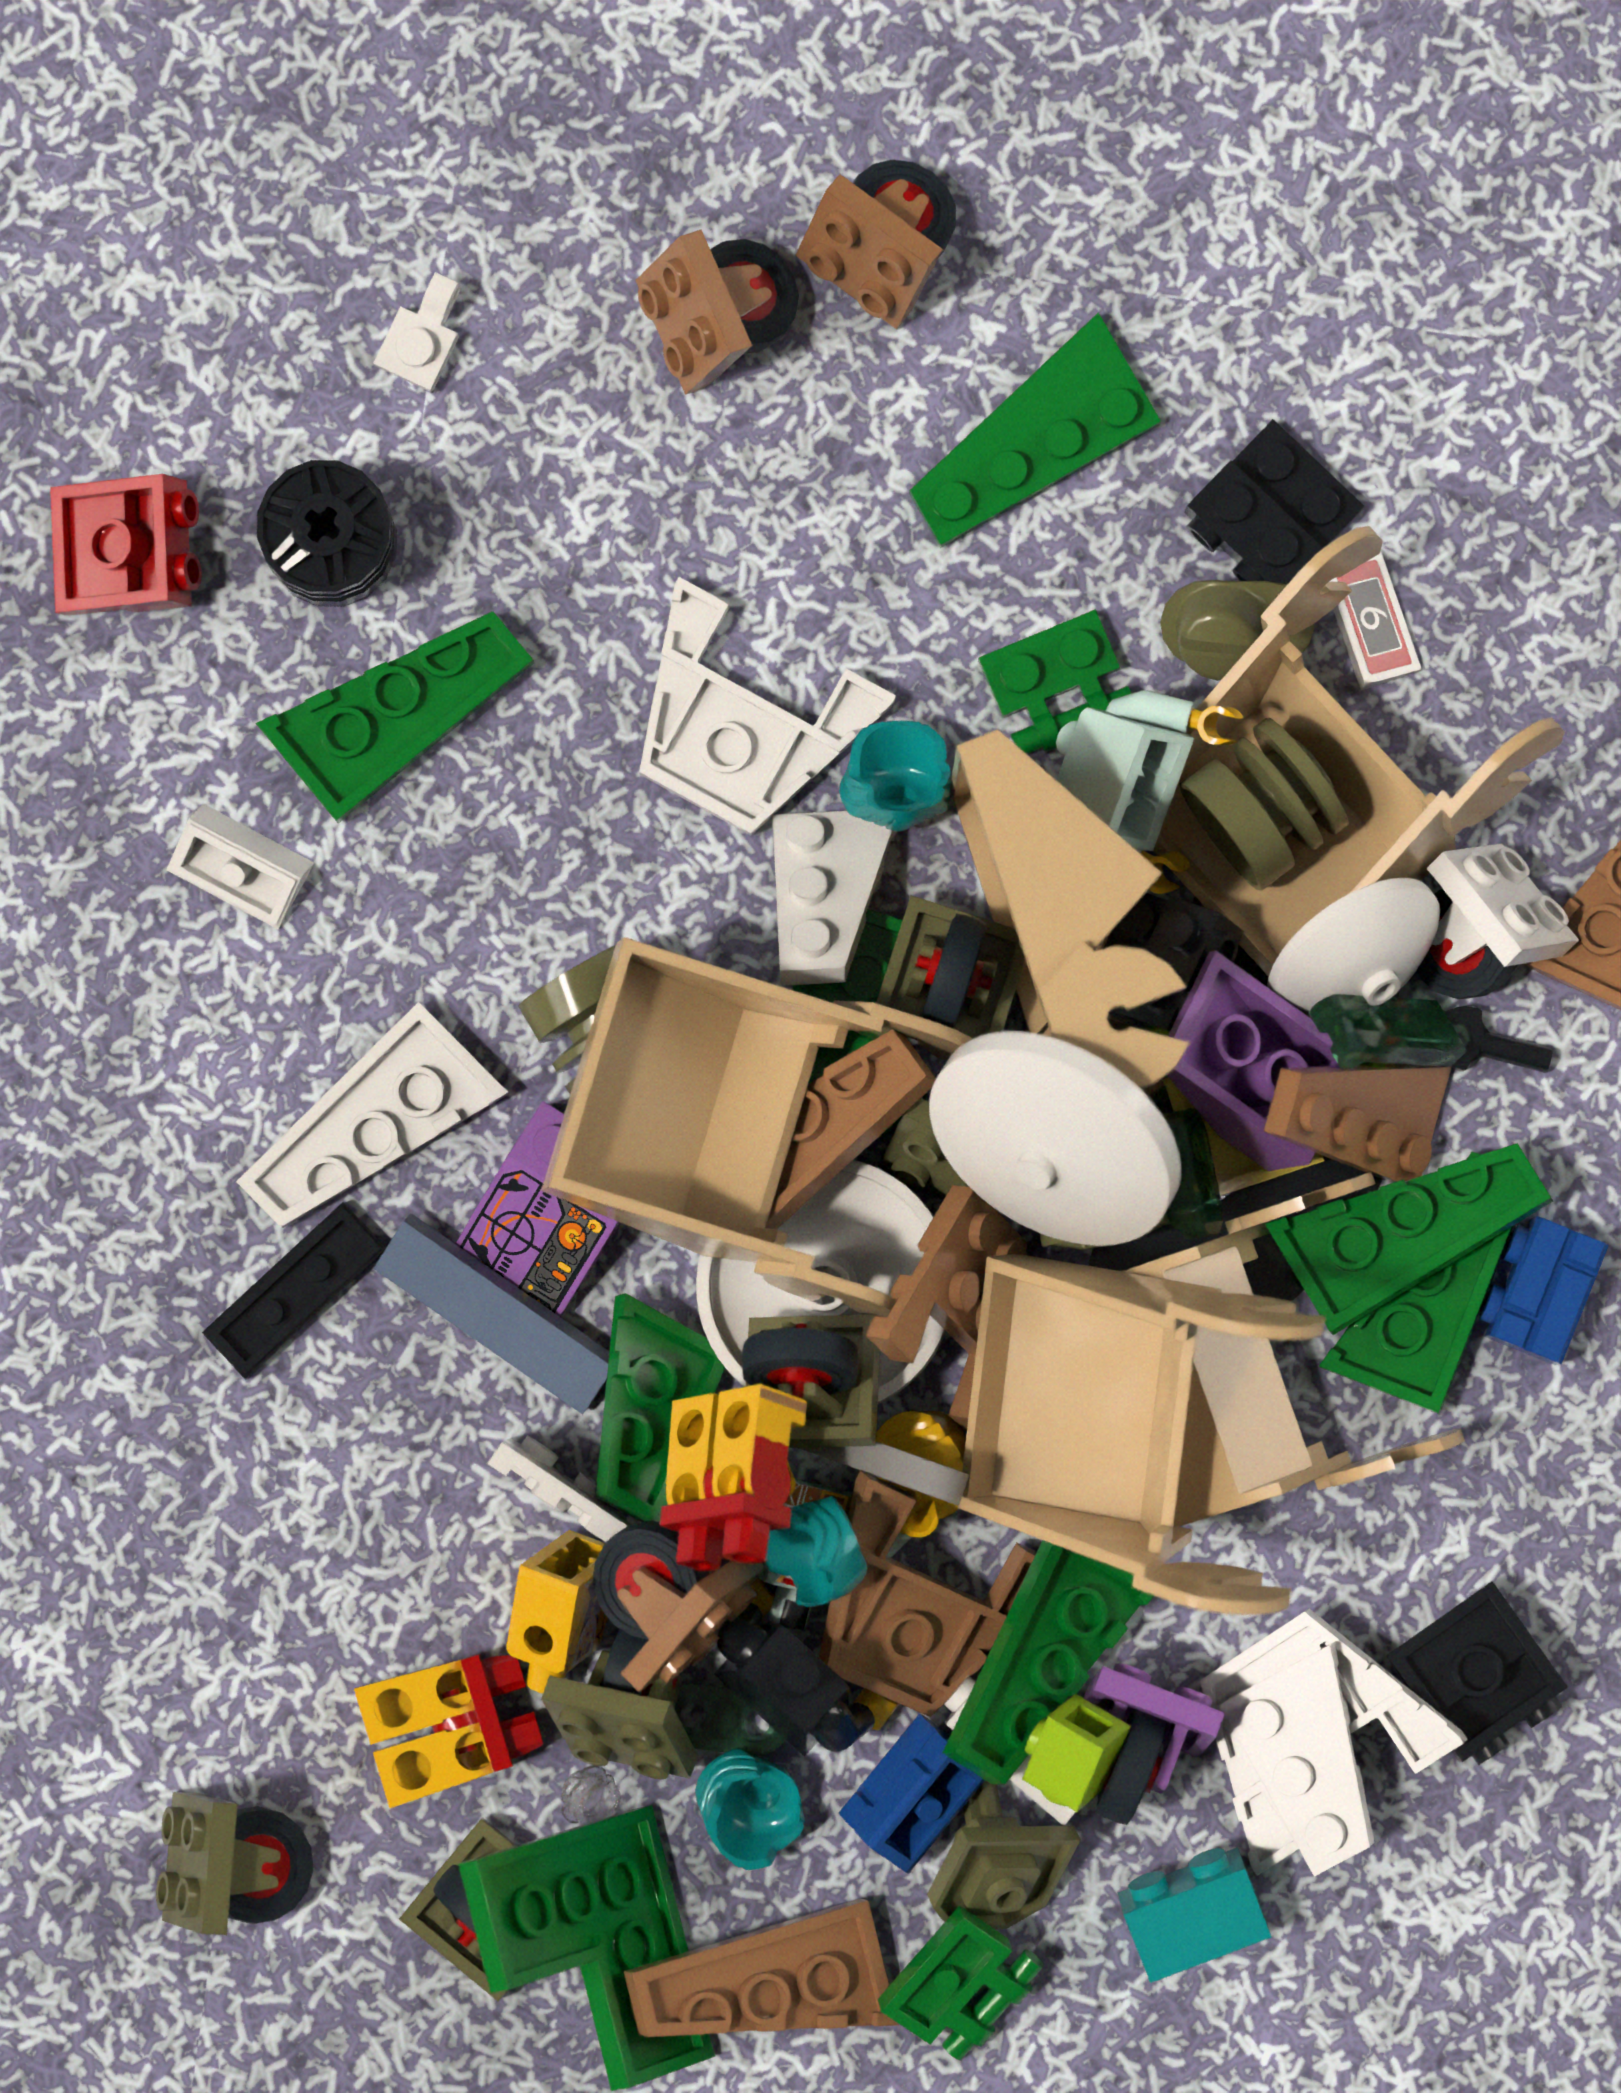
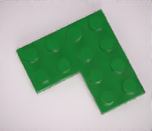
(590, 1902)

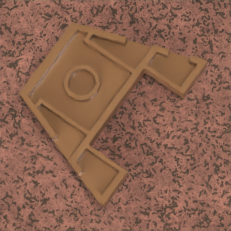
(947, 1285)
(902, 1627)

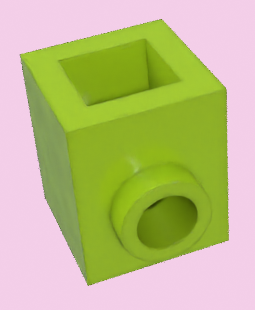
(1074, 1752)

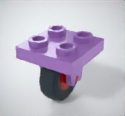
(1156, 1717)

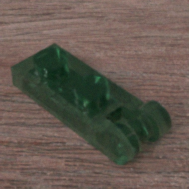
(1388, 1032)

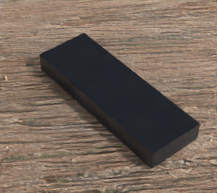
(294, 1290)

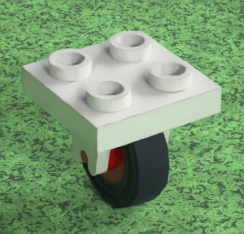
(1489, 922)

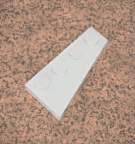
(381, 1110)
(536, 1463)

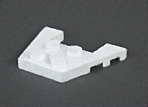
(729, 744)
(1370, 1693)

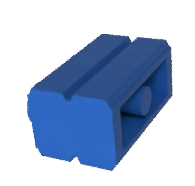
(1543, 1289)
(910, 1796)

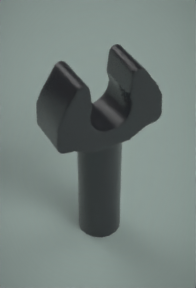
(1495, 1046)

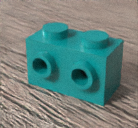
(1193, 1913)

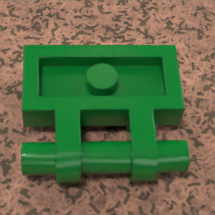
(1047, 666)
(949, 1973)

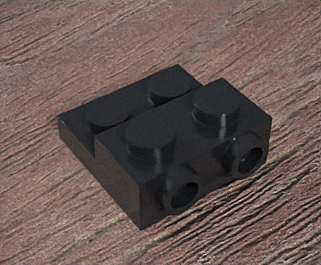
(1271, 508)
(1182, 938)
(1480, 1672)

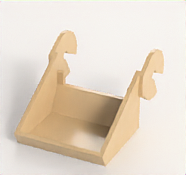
(1390, 821)
(1063, 888)
(696, 1103)
(1088, 1414)
(1239, 1418)

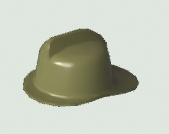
(1218, 621)

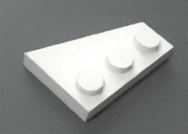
(823, 890)
(1304, 1755)

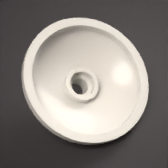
(1359, 945)

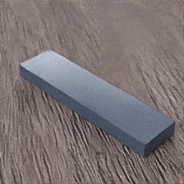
(495, 1313)

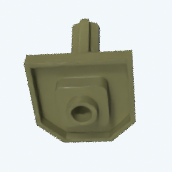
(998, 1866)

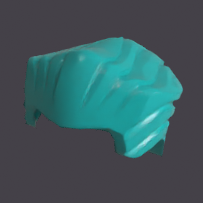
(897, 775)
(817, 1552)
(749, 1808)

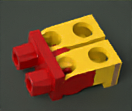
(729, 1473)
(464, 1720)

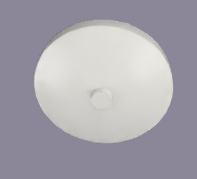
(1055, 1138)
(859, 1230)

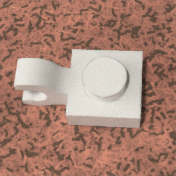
(419, 343)

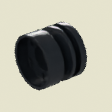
(327, 570)

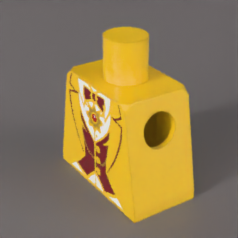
(556, 1609)

